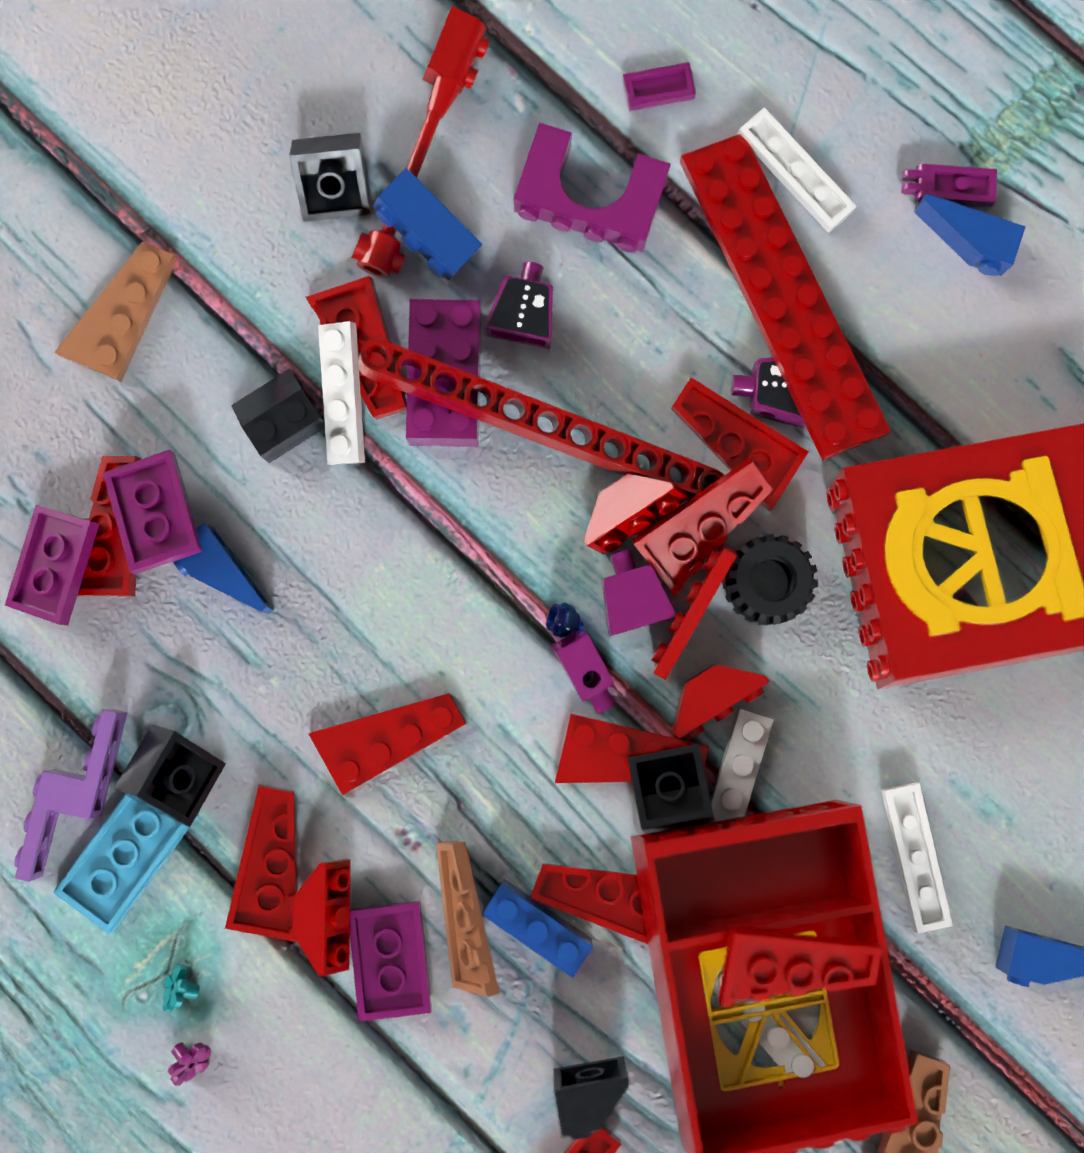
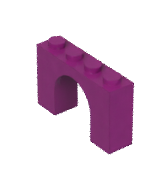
(622, 223)

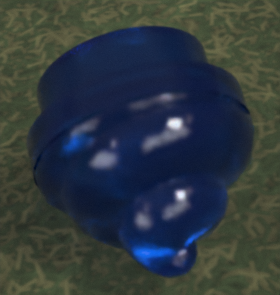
(563, 620)

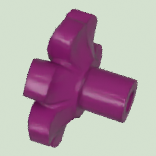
(188, 1062)

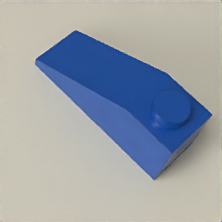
(972, 234)
(222, 570)
(1038, 958)

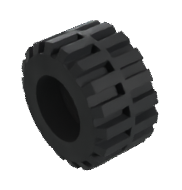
(798, 572)

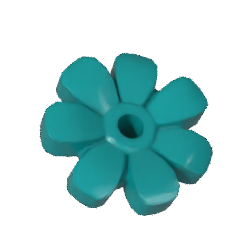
(178, 988)

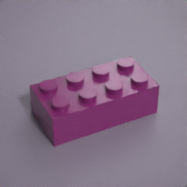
(451, 335)

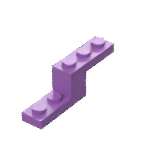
(69, 794)

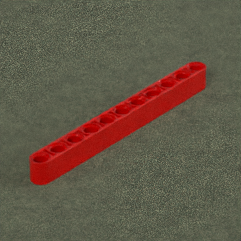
(530, 410)

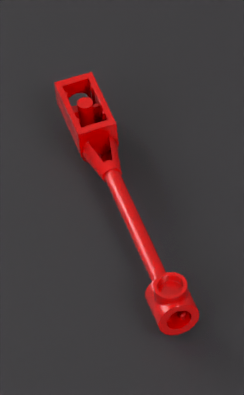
(449, 73)

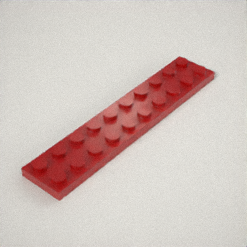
(784, 297)

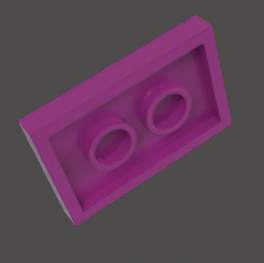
(152, 512)
(51, 565)
(389, 961)

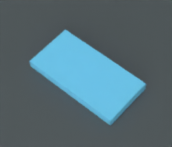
(119, 862)

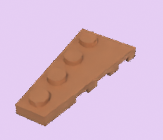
(118, 317)
(465, 930)
(930, 1087)

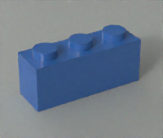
(426, 225)
(538, 927)

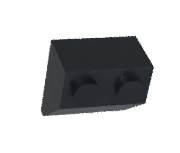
(330, 176)
(278, 416)
(170, 775)
(670, 788)
(588, 1095)

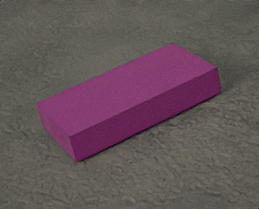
(659, 86)

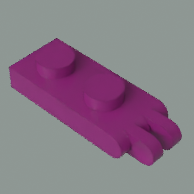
(953, 183)

